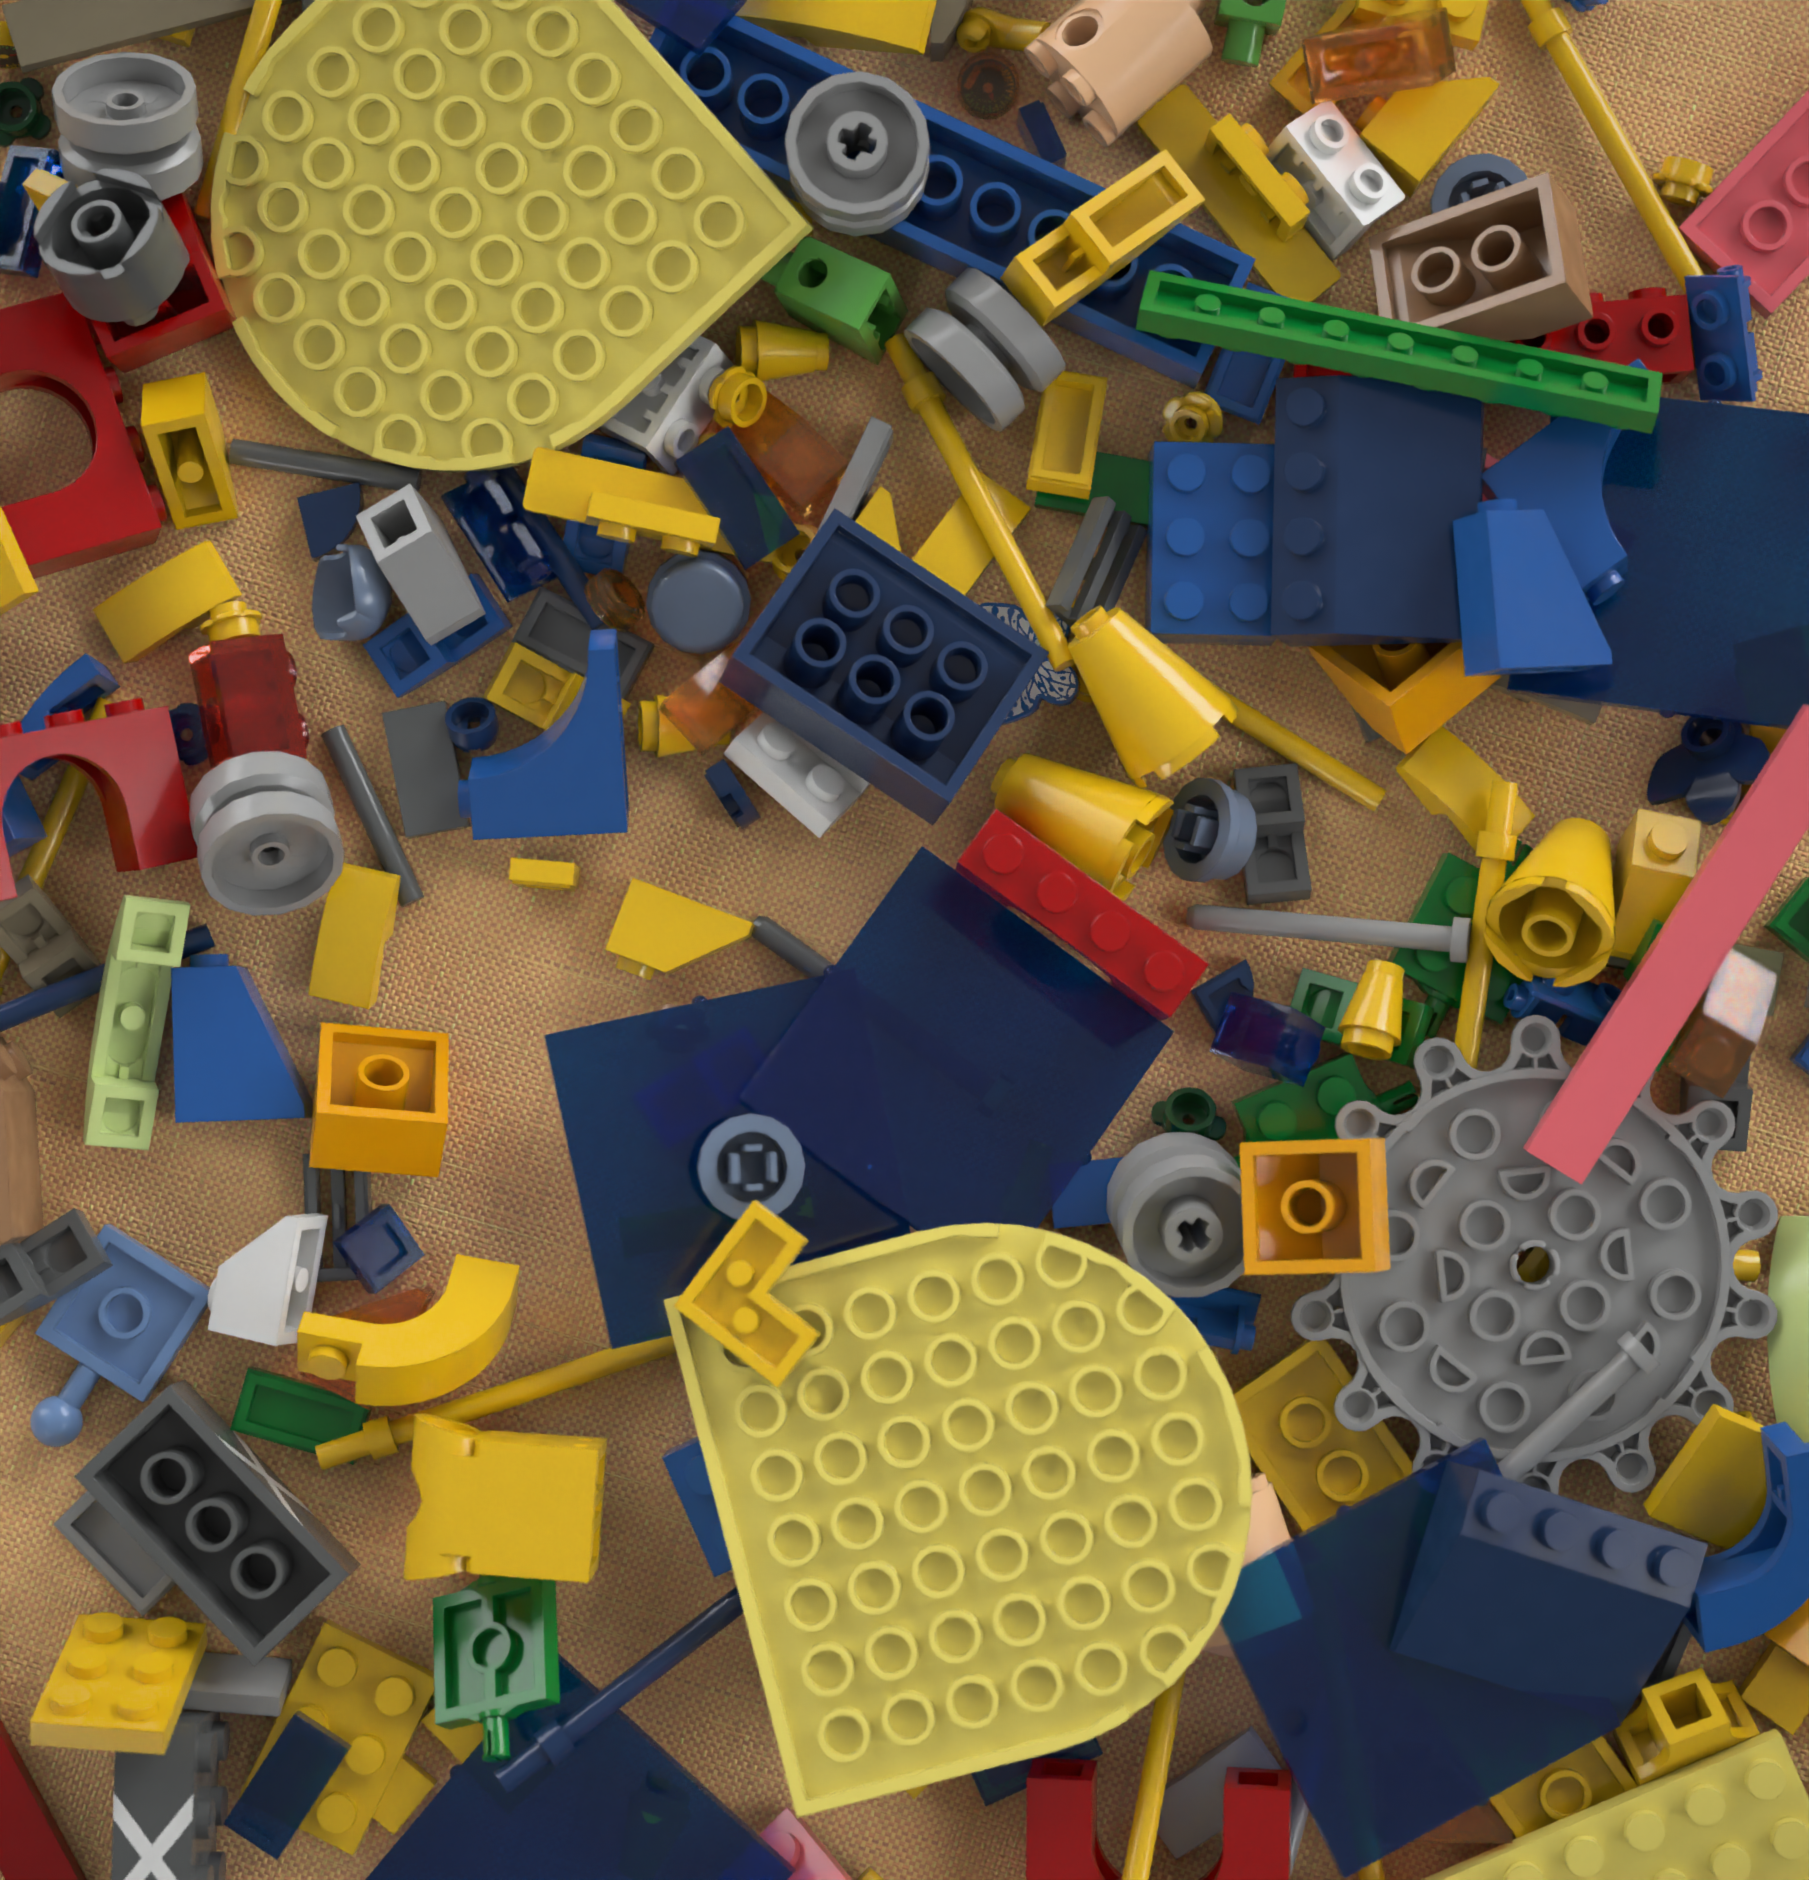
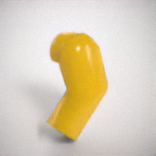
(994, 29)

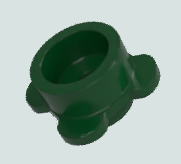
(32, 120)
(1189, 1104)

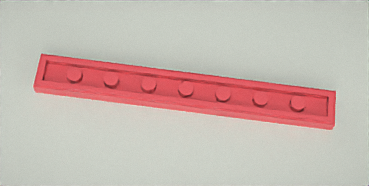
(1680, 962)

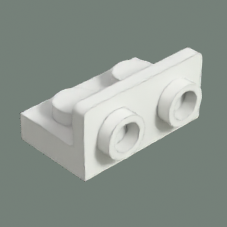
(1338, 173)
(673, 407)
(796, 773)

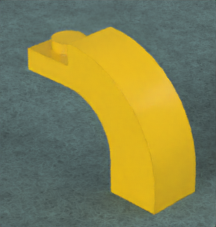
(422, 1355)

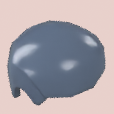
(349, 595)

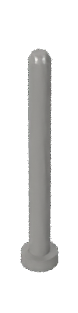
(1335, 929)
(1578, 1407)

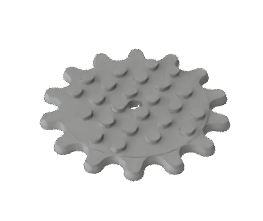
(1632, 1249)

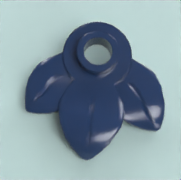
(1708, 768)

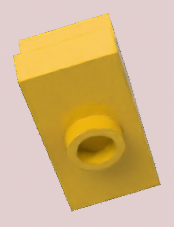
(1682, 1724)

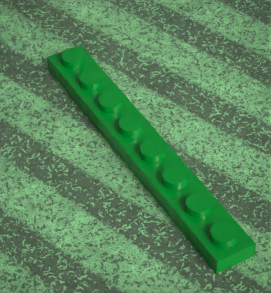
(1400, 352)

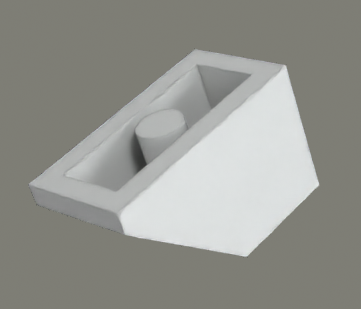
(269, 1282)

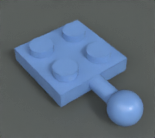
(119, 1328)

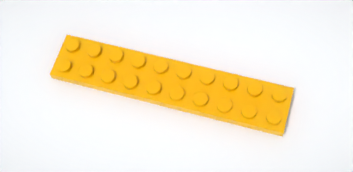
(1325, 1465)

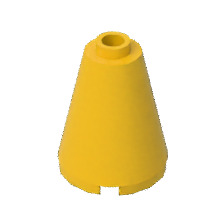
(1146, 694)
(1085, 817)
(1557, 907)

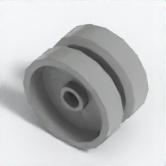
(857, 115)
(129, 116)
(985, 349)
(266, 833)
(1179, 1213)

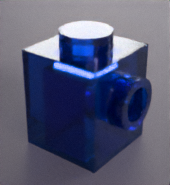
(1267, 1039)

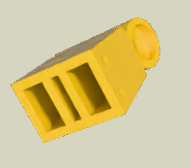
(504, 1503)

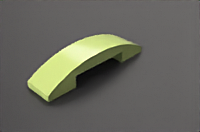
(131, 1021)
(1790, 1336)

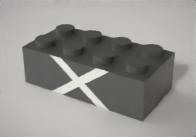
(217, 1520)
(172, 1805)

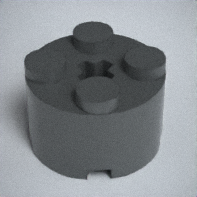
(111, 247)

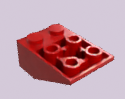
(188, 316)

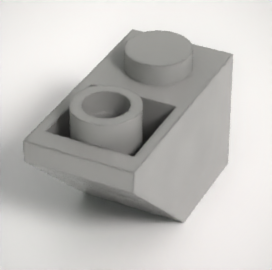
(420, 563)

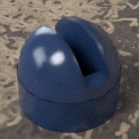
(472, 710)

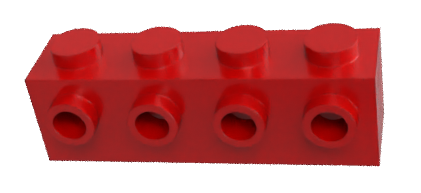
(1640, 327)

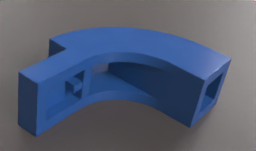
(1768, 1571)

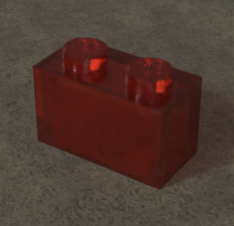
(248, 698)

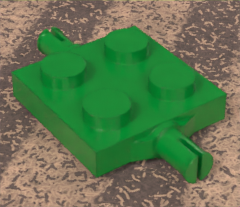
(1450, 895)
(1309, 1112)
(495, 1656)

